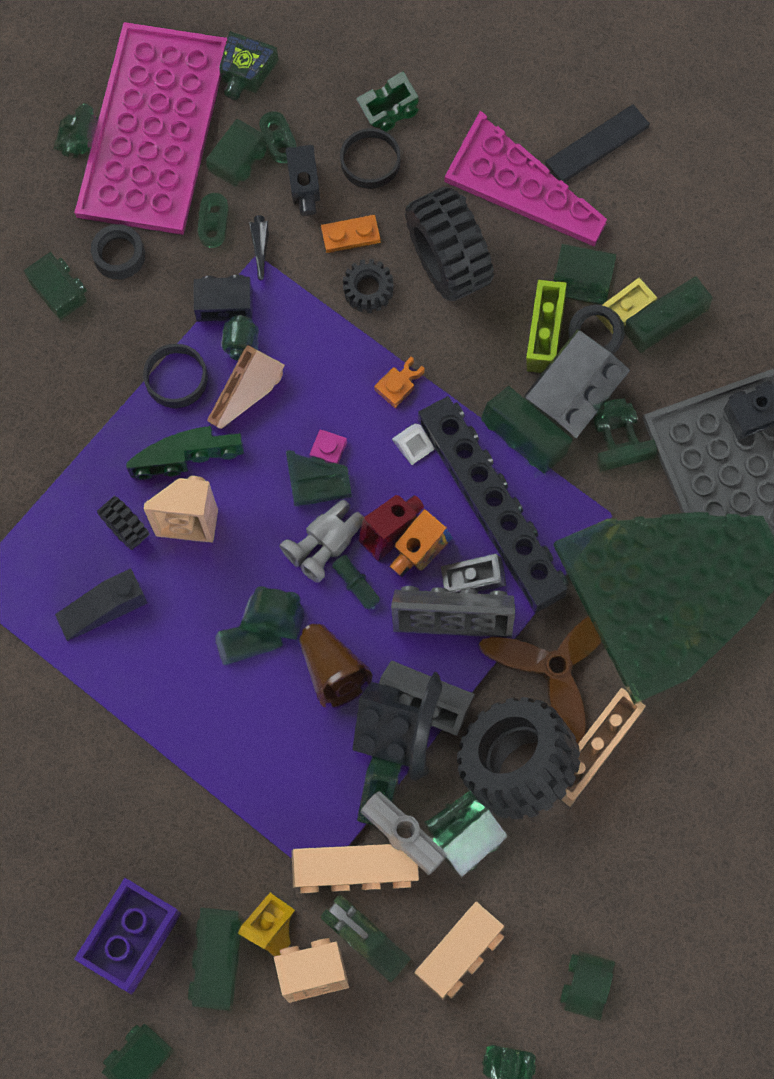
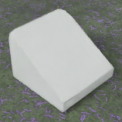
(413, 443)

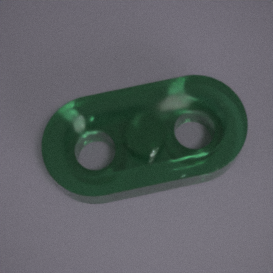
(279, 138)
(212, 221)

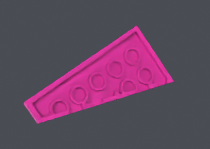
(514, 179)

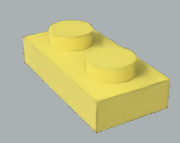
(629, 302)

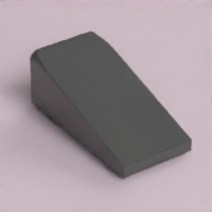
(474, 574)

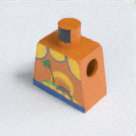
(424, 532)

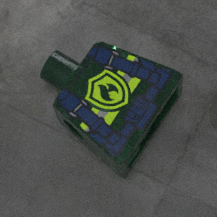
(245, 64)

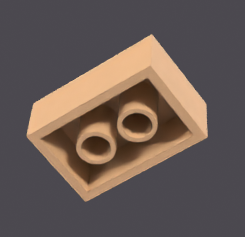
(311, 970)

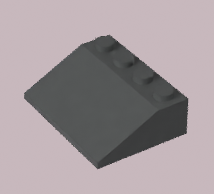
(453, 612)

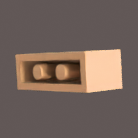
(460, 951)

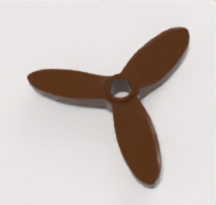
(562, 689)

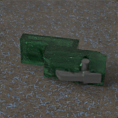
(365, 938)

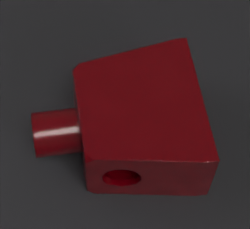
(388, 523)

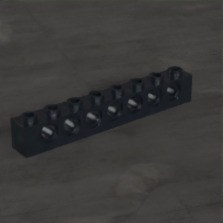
(537, 592)

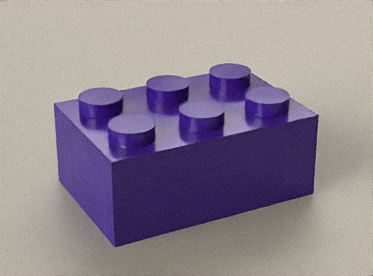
(128, 936)

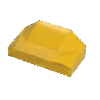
(269, 925)

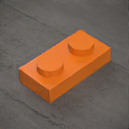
(350, 233)

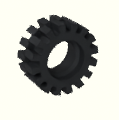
(364, 271)
(123, 522)

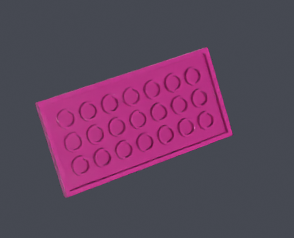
(152, 129)

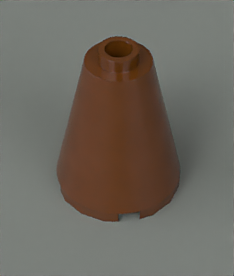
(332, 666)

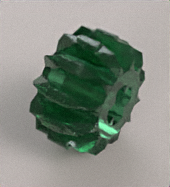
(508, 1063)

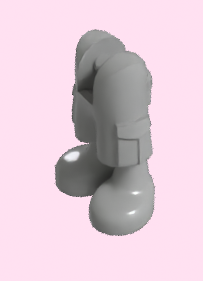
(326, 531)

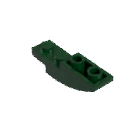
(172, 453)

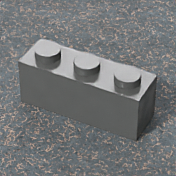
(452, 704)

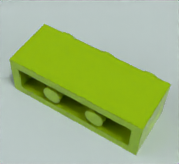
(546, 325)

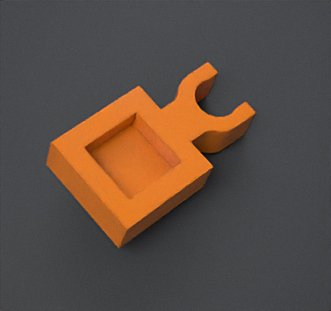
(397, 385)

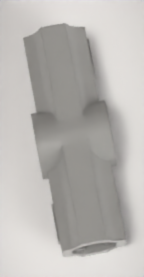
(389, 818)

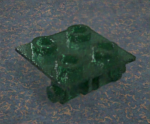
(585, 273)

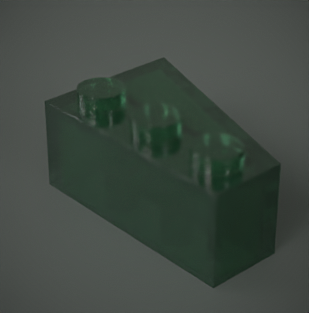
(216, 959)

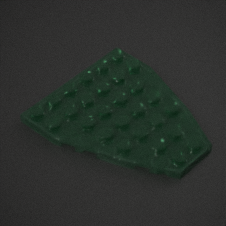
(669, 590)

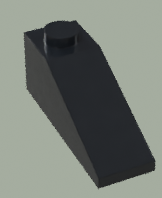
(101, 604)

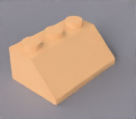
(184, 510)

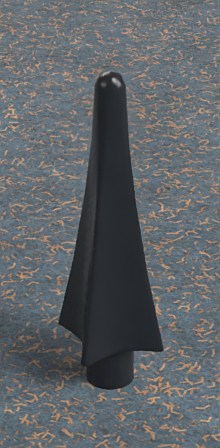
(260, 238)

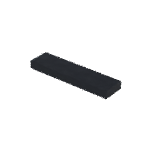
(597, 143)

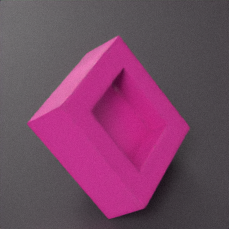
(328, 447)

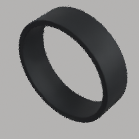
(370, 133)
(170, 349)

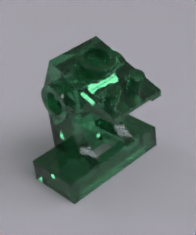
(617, 415)

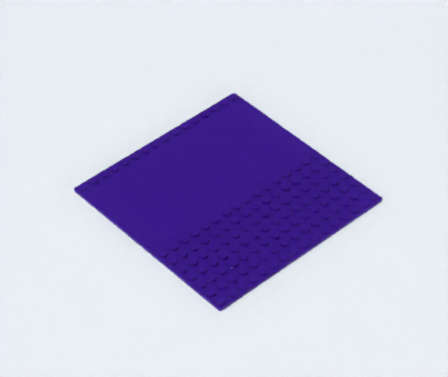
(255, 724)

